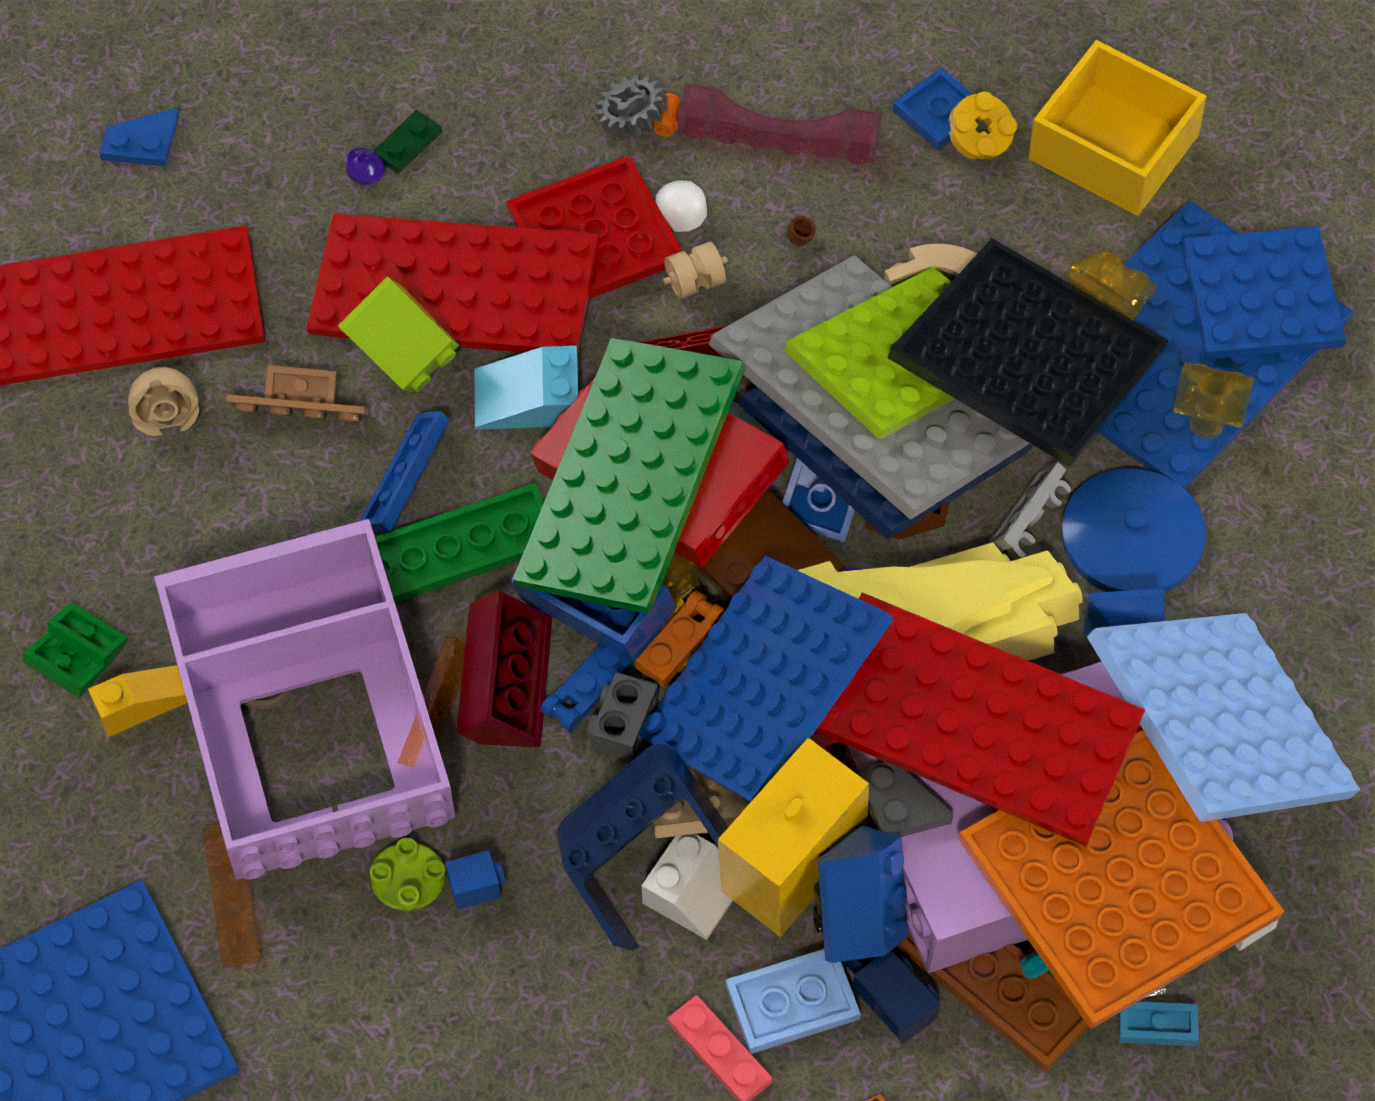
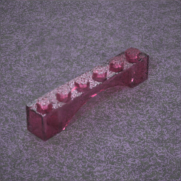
(845, 135)

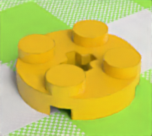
(999, 123)

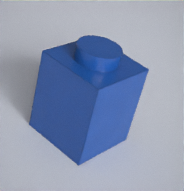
(474, 879)

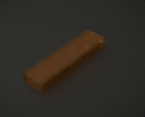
(438, 697)
(231, 904)

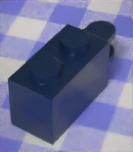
(895, 994)

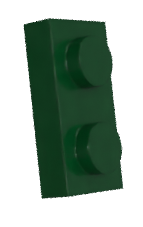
(407, 141)

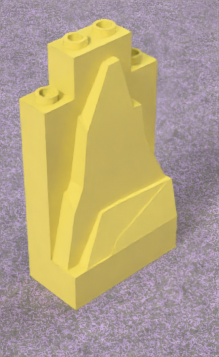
(975, 594)

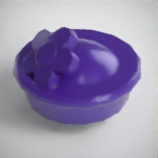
(364, 166)

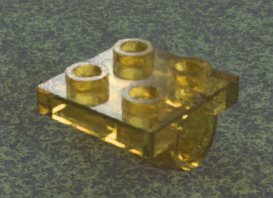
(1113, 283)
(1212, 398)

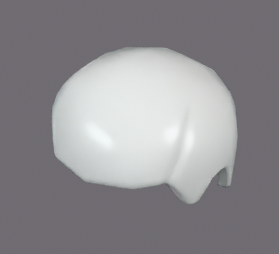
(682, 205)

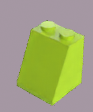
(399, 336)

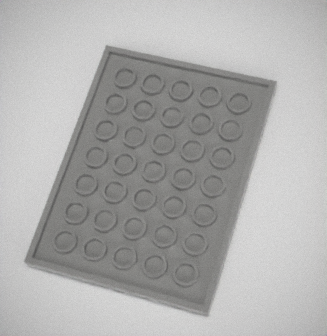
(908, 466)

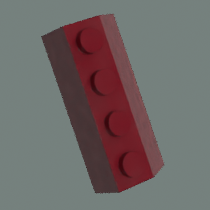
(504, 672)

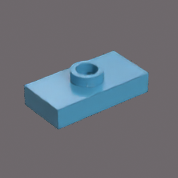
(1159, 1024)

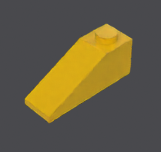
(137, 697)

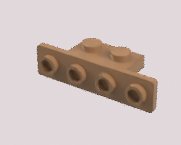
(299, 390)

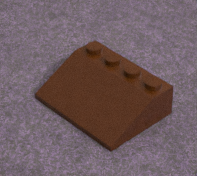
(765, 531)

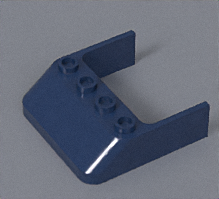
(618, 816)

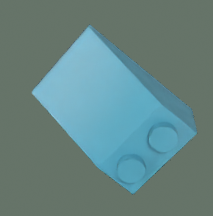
(526, 388)

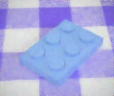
(791, 1000)

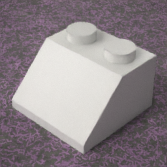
(688, 885)

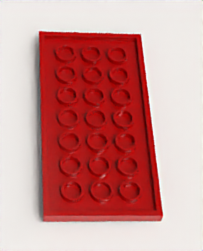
(477, 281)
(127, 305)
(985, 724)

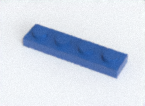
(405, 470)

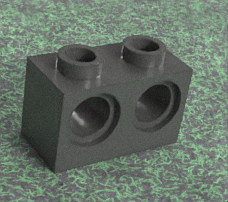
(620, 716)

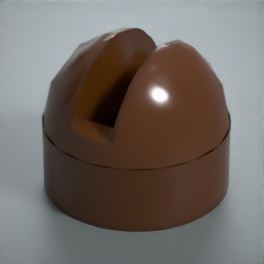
(800, 226)

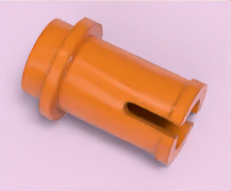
(669, 123)

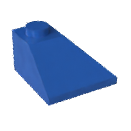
(817, 503)
(1123, 608)

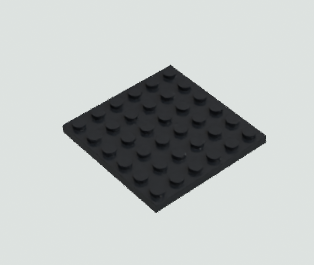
(1029, 351)

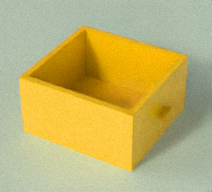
(1116, 127)
(776, 841)

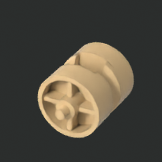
(698, 269)

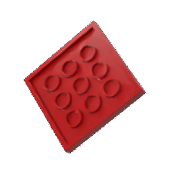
(615, 206)

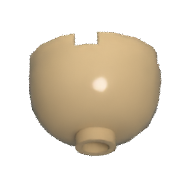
(161, 396)

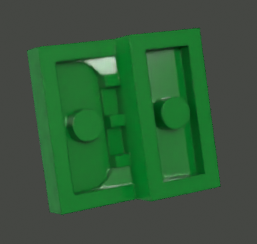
(75, 649)

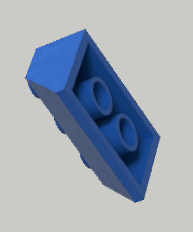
(863, 896)

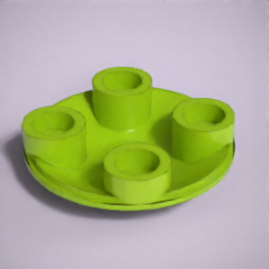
(407, 875)

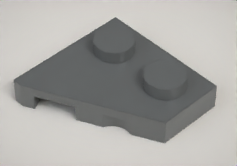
(900, 802)

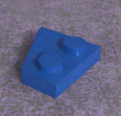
(141, 139)

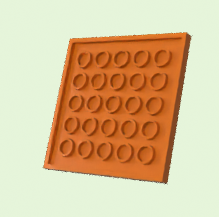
(1134, 904)

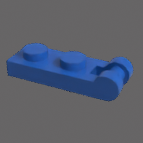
(584, 687)

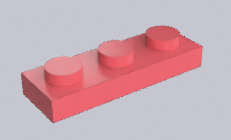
(719, 1050)

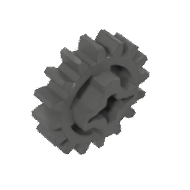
(631, 106)

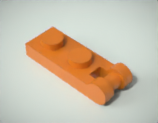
(678, 639)

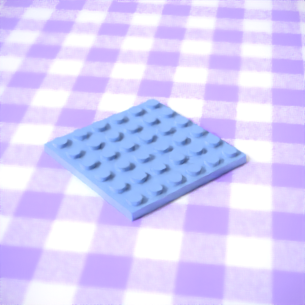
(1223, 715)

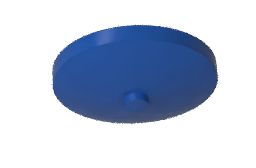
(1133, 531)

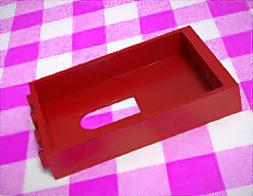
(734, 480)

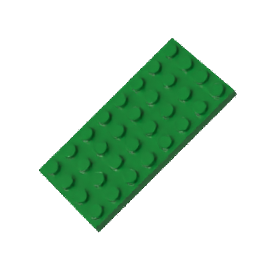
(629, 475)

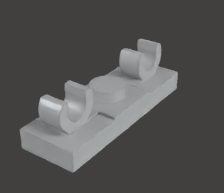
(1029, 510)

